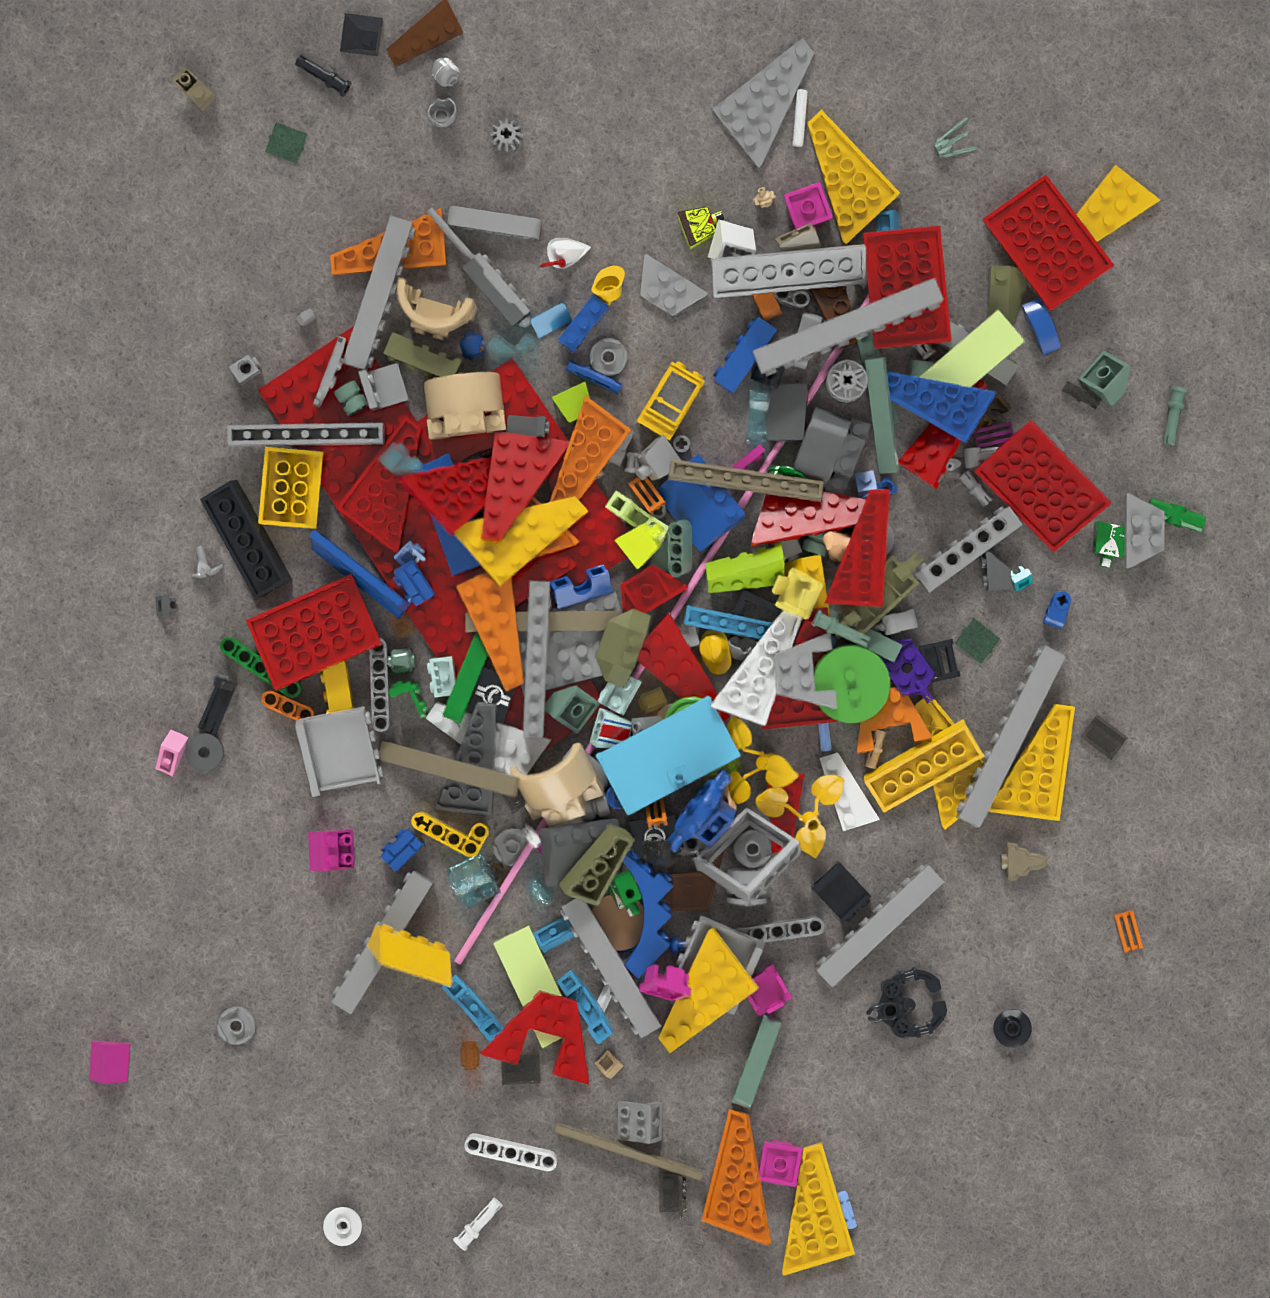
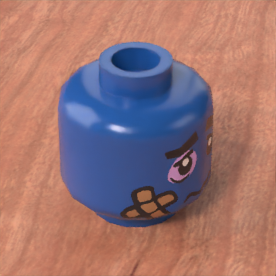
(472, 345)

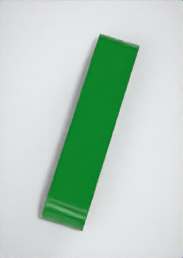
(253, 662)
(466, 680)

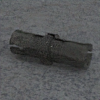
(1081, 394)

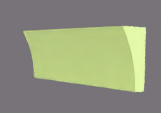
(976, 353)
(527, 970)

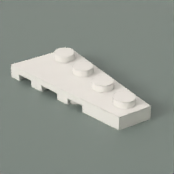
(852, 806)

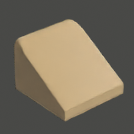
(608, 1064)

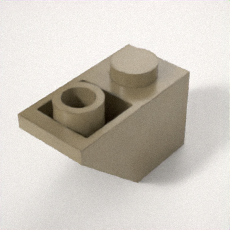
(194, 88)

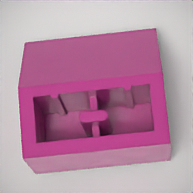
(331, 850)

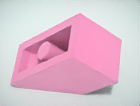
(171, 752)

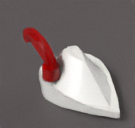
(564, 252)

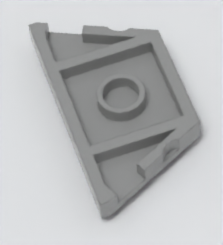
(667, 288)
(329, 379)
(1141, 531)

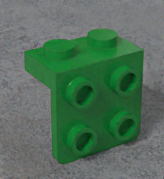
(414, 689)

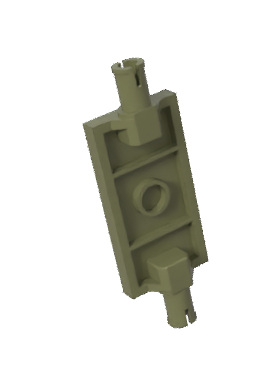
(897, 585)

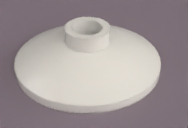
(337, 1234)

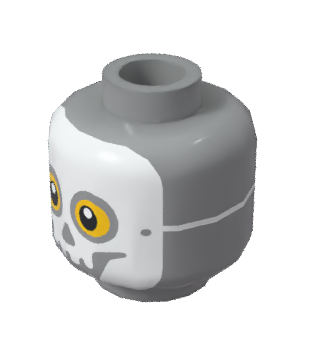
(444, 72)

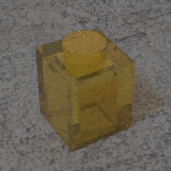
(652, 700)

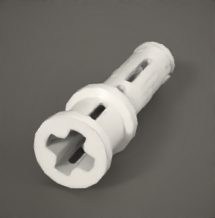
(472, 1230)

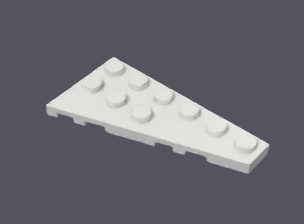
(753, 685)
(510, 744)

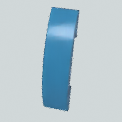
(587, 1005)
(473, 1007)

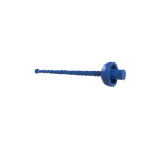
(674, 947)

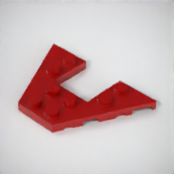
(552, 1016)

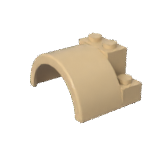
(431, 315)
(462, 404)
(561, 791)

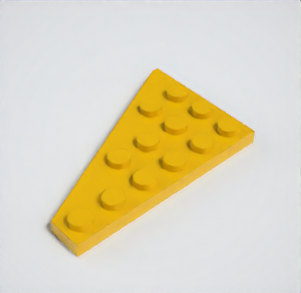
(851, 179)
(1038, 776)
(950, 790)
(716, 985)
(817, 1221)

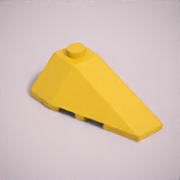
(812, 567)

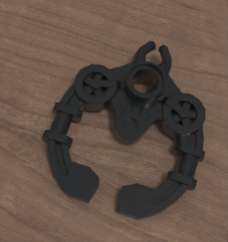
(902, 1006)

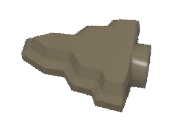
(1020, 861)

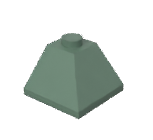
(1106, 377)
(571, 707)

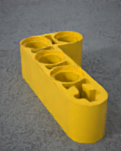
(472, 837)

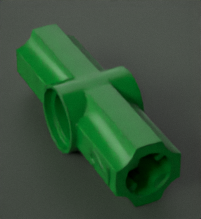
(1180, 515)

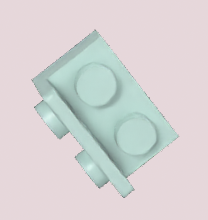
(442, 674)
(617, 697)

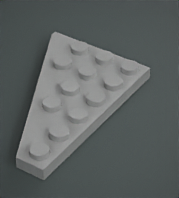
(760, 105)

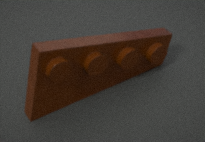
(429, 32)
(833, 303)

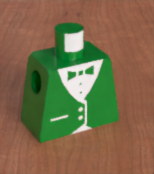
(1108, 542)
(623, 886)

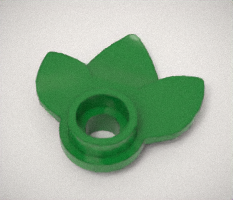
(785, 471)

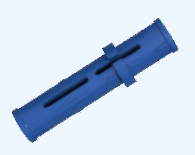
(594, 377)

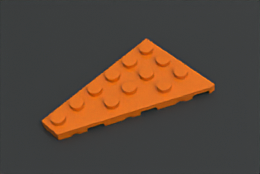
(735, 1190)

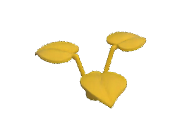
(778, 769)
(812, 836)

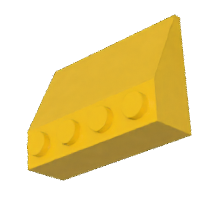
(290, 488)
(411, 954)

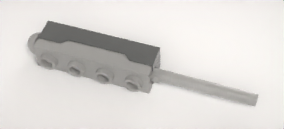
(489, 280)

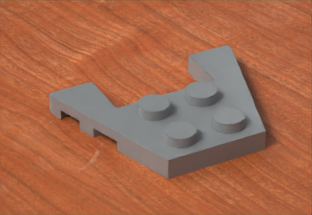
(795, 672)

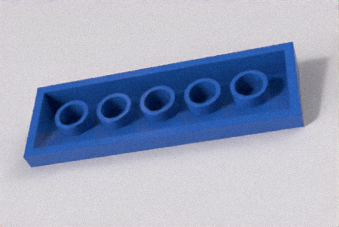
(457, 555)
(364, 579)

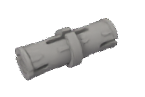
(975, 488)

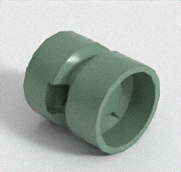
(351, 398)
(814, 545)

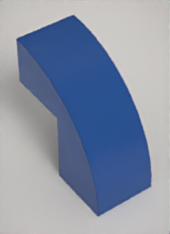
(1042, 326)

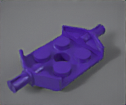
(918, 679)

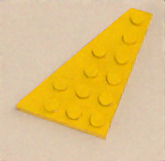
(524, 540)

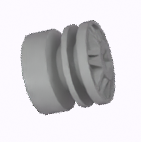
(846, 393)
(744, 877)

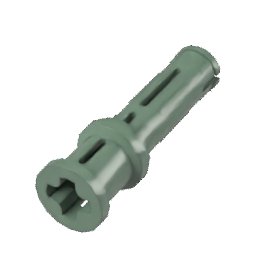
(1175, 407)
(832, 625)

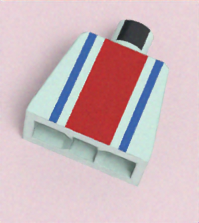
(610, 729)

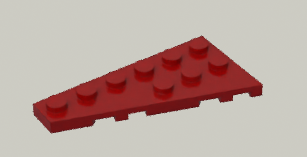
(675, 664)

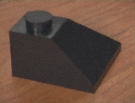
(361, 34)

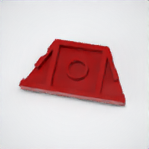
(649, 590)

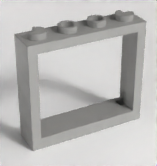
(764, 879)

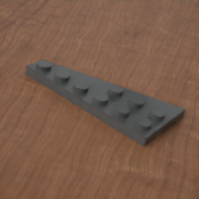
(479, 750)

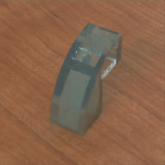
(502, 348)
(757, 417)

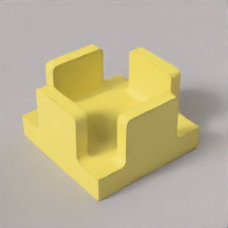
(797, 593)

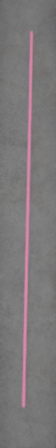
(639, 669)

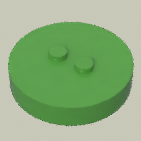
(859, 682)

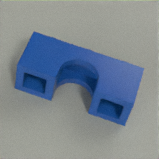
(583, 323)
(595, 585)

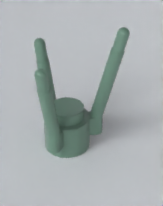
(944, 146)

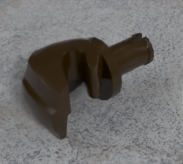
(998, 404)

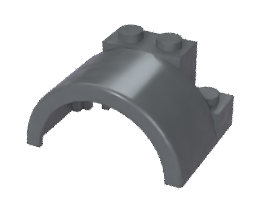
(831, 449)

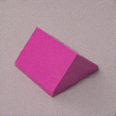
(109, 1062)

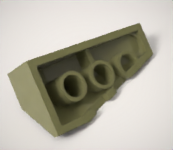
(1005, 291)

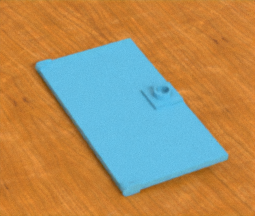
(668, 755)

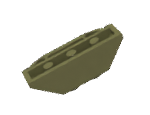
(621, 646)

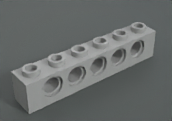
(1009, 524)

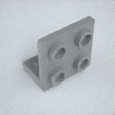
(384, 387)
(640, 1121)

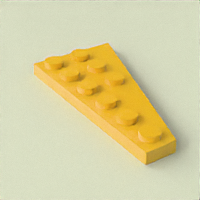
(1114, 203)

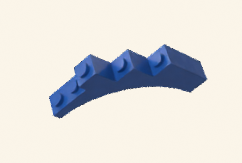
(653, 888)

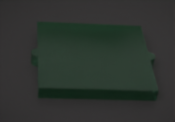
(286, 142)
(977, 640)

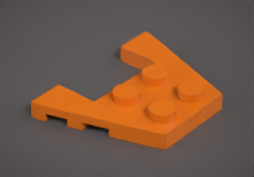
(896, 711)

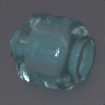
(538, 892)

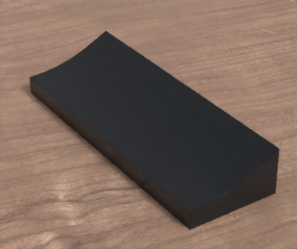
(246, 539)

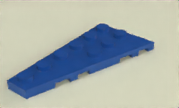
(944, 404)

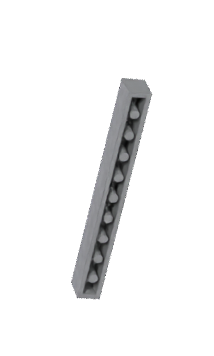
(848, 326)
(1010, 736)

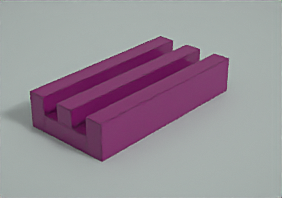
(1009, 431)

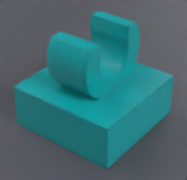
(1021, 579)

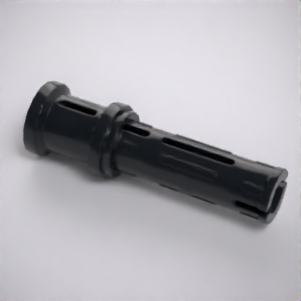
(330, 79)

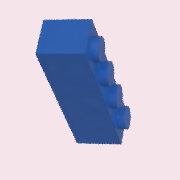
(742, 358)

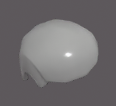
(443, 119)
(741, 647)

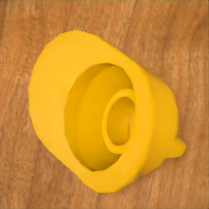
(609, 284)
(715, 651)

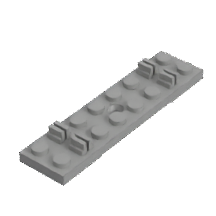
(768, 271)

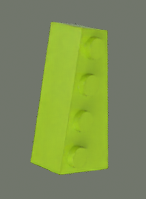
(746, 570)

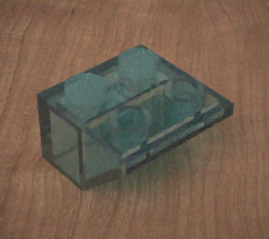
(398, 461)
(473, 881)

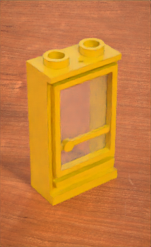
(671, 400)

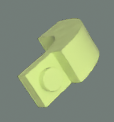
(632, 514)

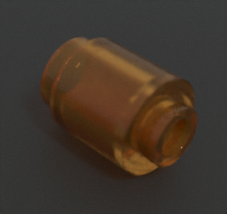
(469, 1055)

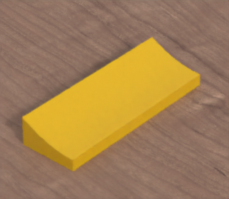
(923, 766)

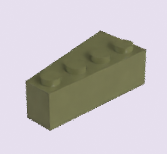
(421, 358)
(598, 866)

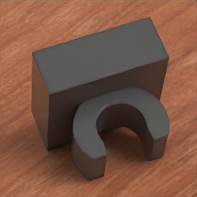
(163, 605)

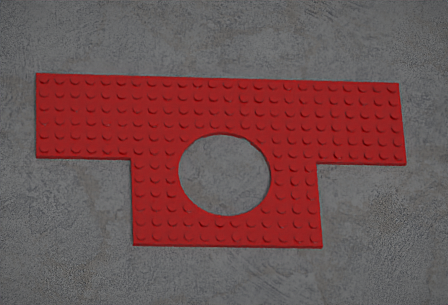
(443, 615)

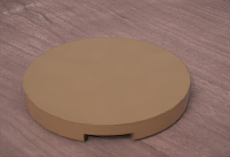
(618, 925)

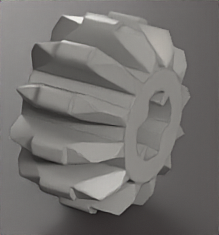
(513, 131)

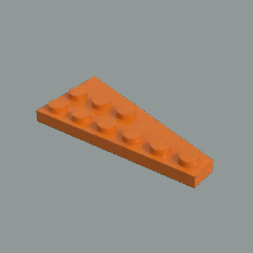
(425, 251)
(589, 450)
(495, 620)

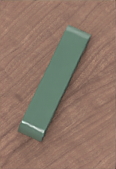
(757, 1061)

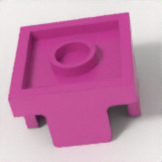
(807, 206)
(668, 986)
(771, 991)
(780, 1163)

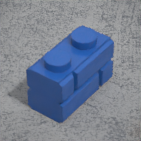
(413, 582)
(402, 850)

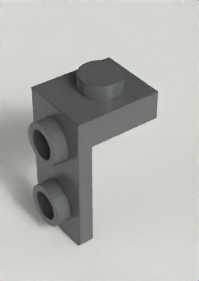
(528, 425)

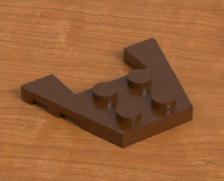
(691, 890)

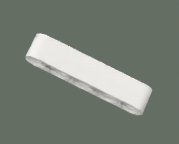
(501, 1154)

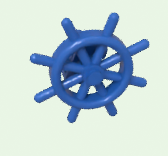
(704, 814)

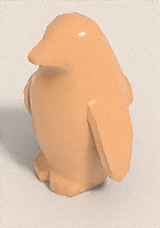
(836, 544)

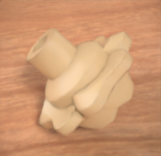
(764, 198)

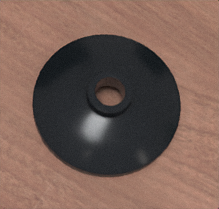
(1021, 1032)

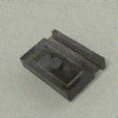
(1103, 737)
(525, 1072)

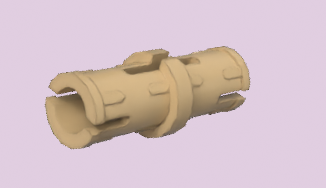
(873, 756)

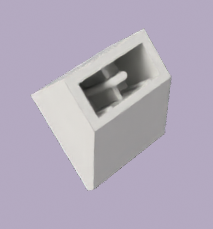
(732, 241)

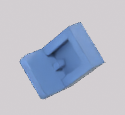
(865, 482)
(409, 552)

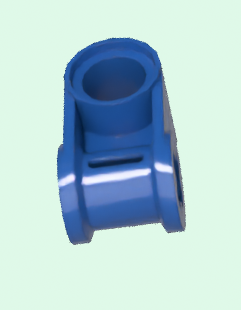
(1057, 613)

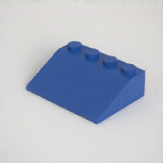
(706, 507)

